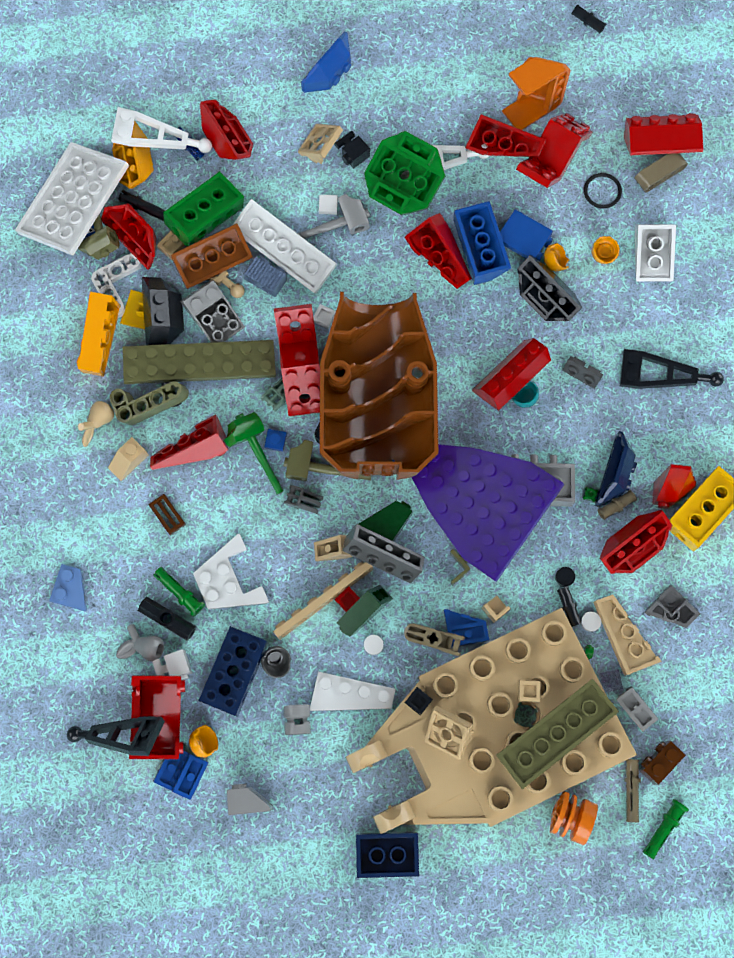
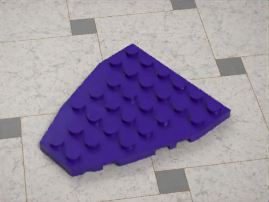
(485, 502)

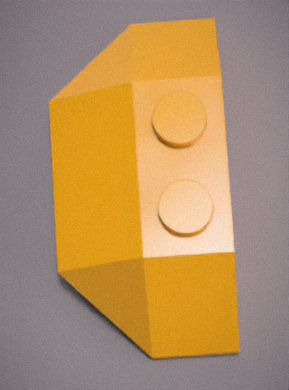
(138, 159)

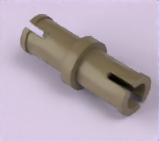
(617, 505)

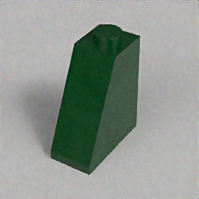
(389, 520)
(364, 610)

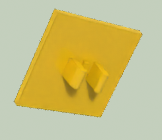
(134, 311)

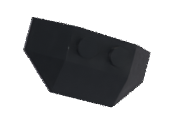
(546, 291)
(161, 311)

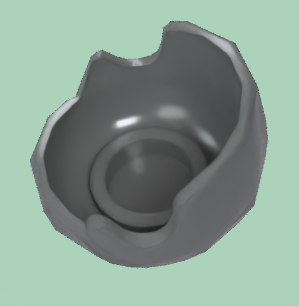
(276, 661)

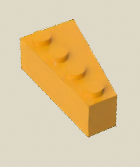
(98, 333)

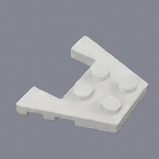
(219, 582)

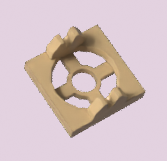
(320, 130)
(433, 727)

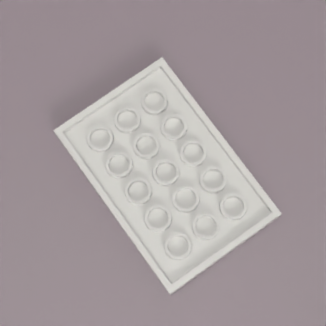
(72, 198)

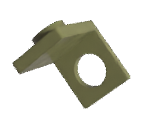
(463, 563)

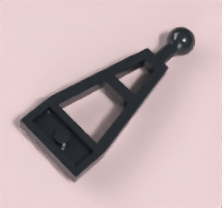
(632, 370)
(141, 745)

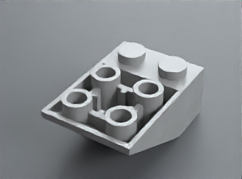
(212, 313)

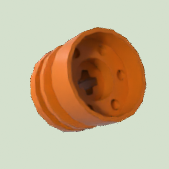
(571, 817)

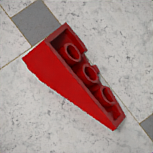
(673, 485)

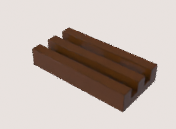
(176, 527)

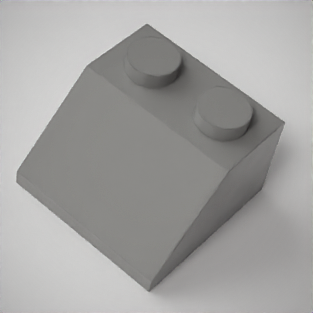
(246, 800)

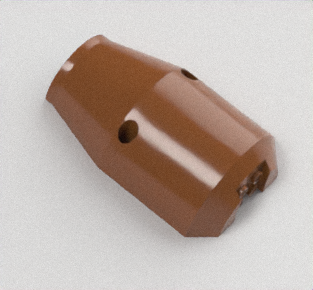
(370, 391)

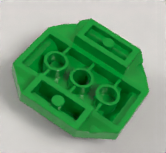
(402, 154)

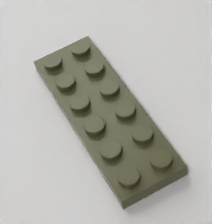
(557, 733)

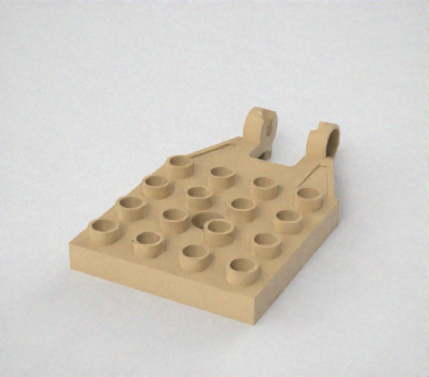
(486, 693)

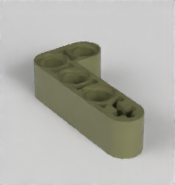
(151, 400)

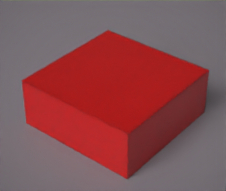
(347, 599)

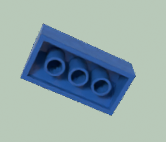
(481, 242)

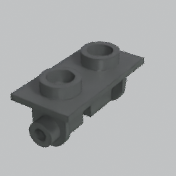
(576, 368)

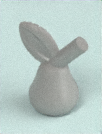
(149, 647)

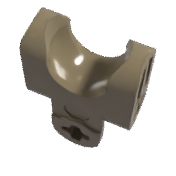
(421, 635)

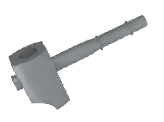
(354, 217)

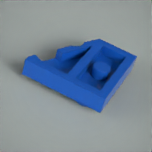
(471, 628)

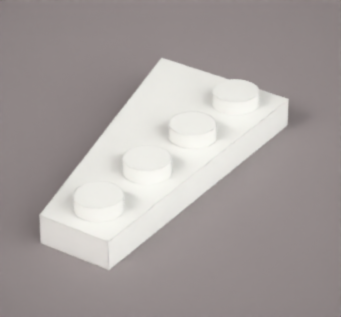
(343, 693)

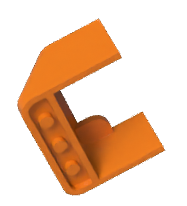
(541, 90)

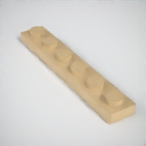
(316, 604)

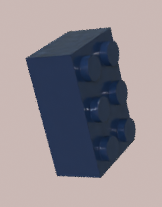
(387, 855)

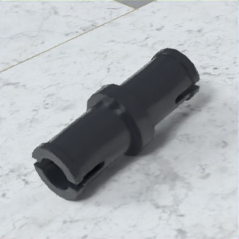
(588, 19)
(569, 606)

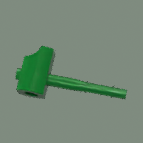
(247, 429)

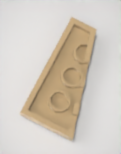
(628, 645)

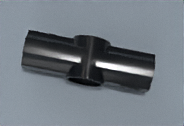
(177, 624)

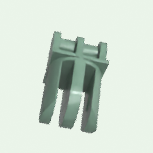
(278, 393)

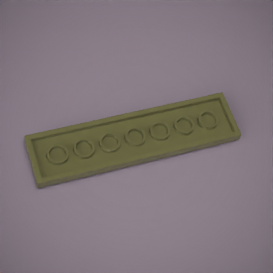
(198, 362)

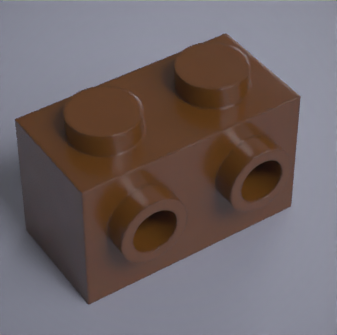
(661, 762)

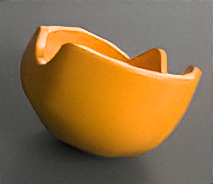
(605, 250)
(555, 257)
(203, 741)

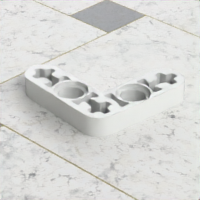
(109, 277)

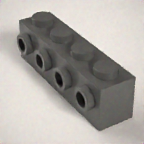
(383, 553)

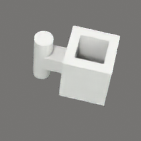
(176, 665)

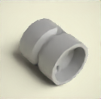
(297, 712)

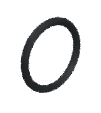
(602, 175)

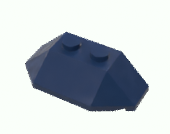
(617, 471)

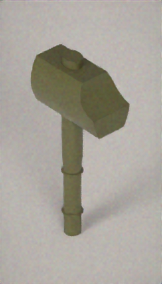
(101, 242)
(299, 464)

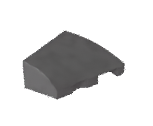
(676, 609)

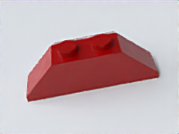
(224, 131)
(132, 232)
(636, 543)

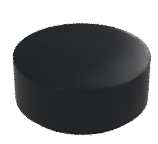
(565, 576)

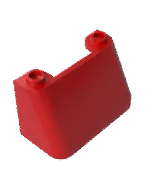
(162, 698)

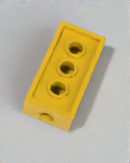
(693, 509)

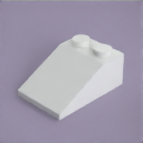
(654, 252)

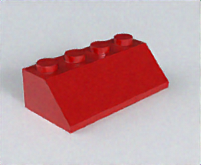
(663, 134)
(513, 373)

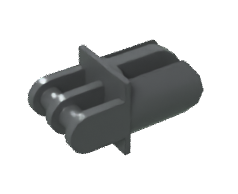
(302, 499)

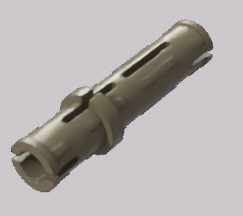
(632, 790)

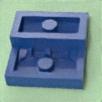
(181, 774)

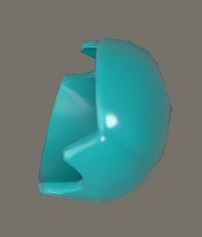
(527, 395)

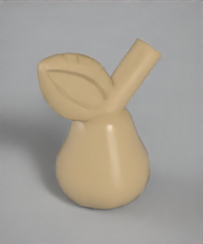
(99, 415)

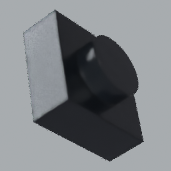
(418, 701)

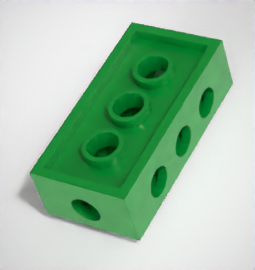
(203, 209)

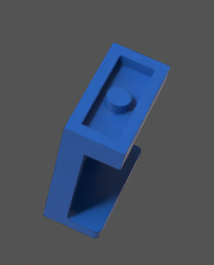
(525, 235)

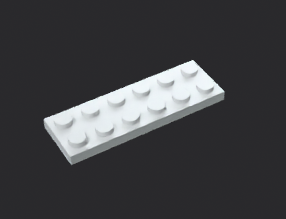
(284, 246)

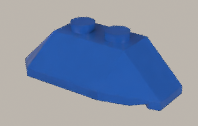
(329, 67)

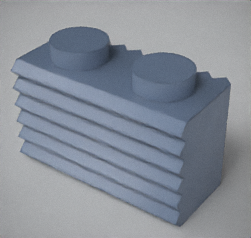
(265, 276)

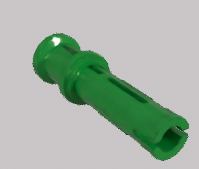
(184, 596)
(670, 821)

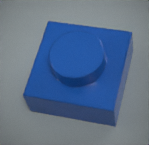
(275, 440)

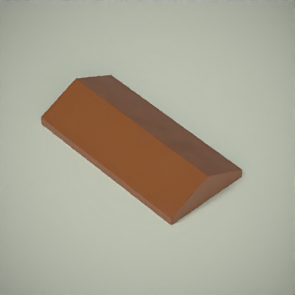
(211, 256)

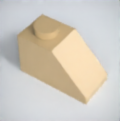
(127, 459)
(330, 549)

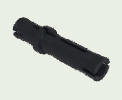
(140, 204)

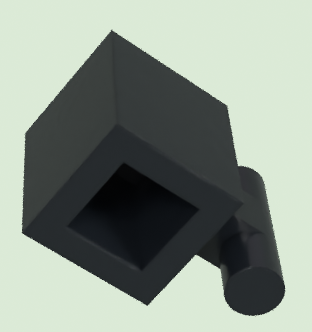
(354, 150)

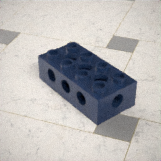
(220, 676)

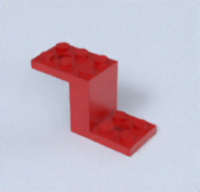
(562, 142)
(299, 358)

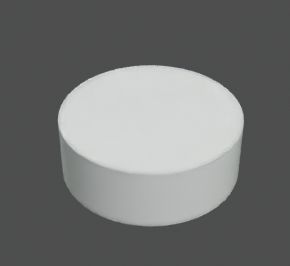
(591, 621)
(373, 644)

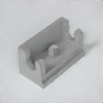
(637, 708)

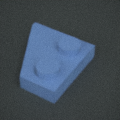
(69, 588)

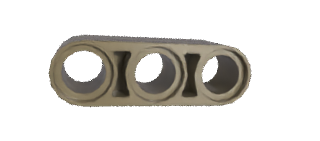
(660, 171)

